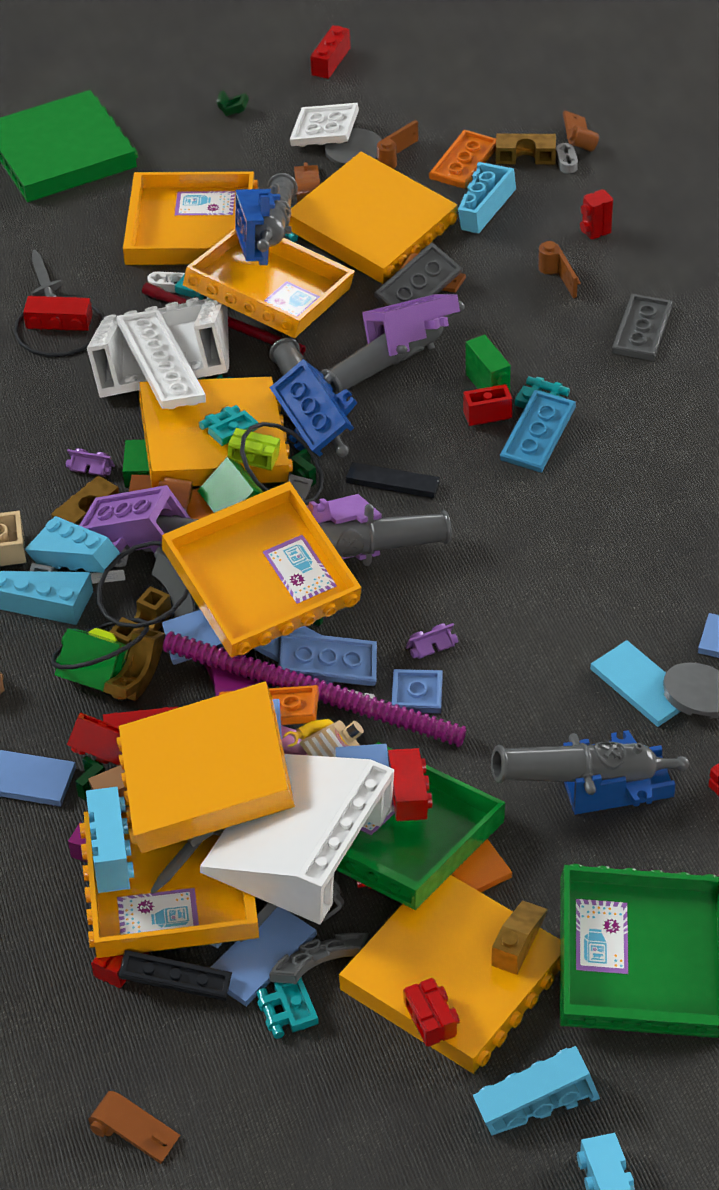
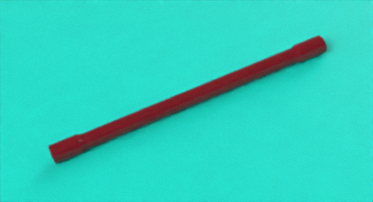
(160, 294)

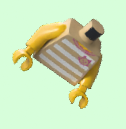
(322, 736)

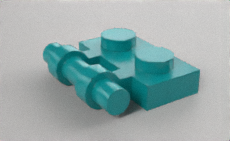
(538, 384)
(223, 424)
(296, 1005)

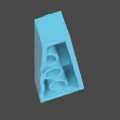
(72, 547)
(46, 594)
(536, 1091)
(604, 1164)

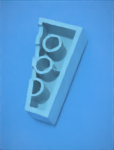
(485, 195)
(108, 840)

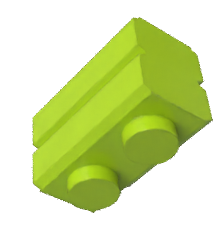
(259, 449)

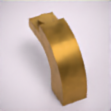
(138, 668)

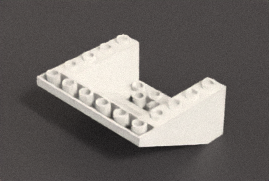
(197, 327)
(295, 851)

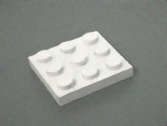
(324, 124)

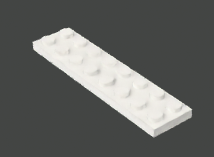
(161, 359)

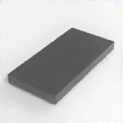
(419, 278)
(642, 327)

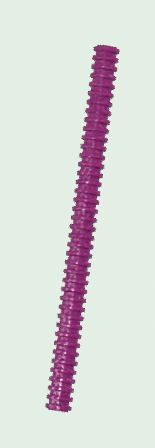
(327, 692)

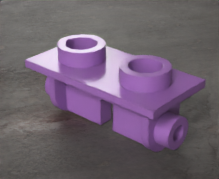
(99, 463)
(422, 642)

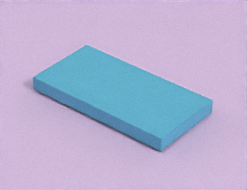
(636, 681)

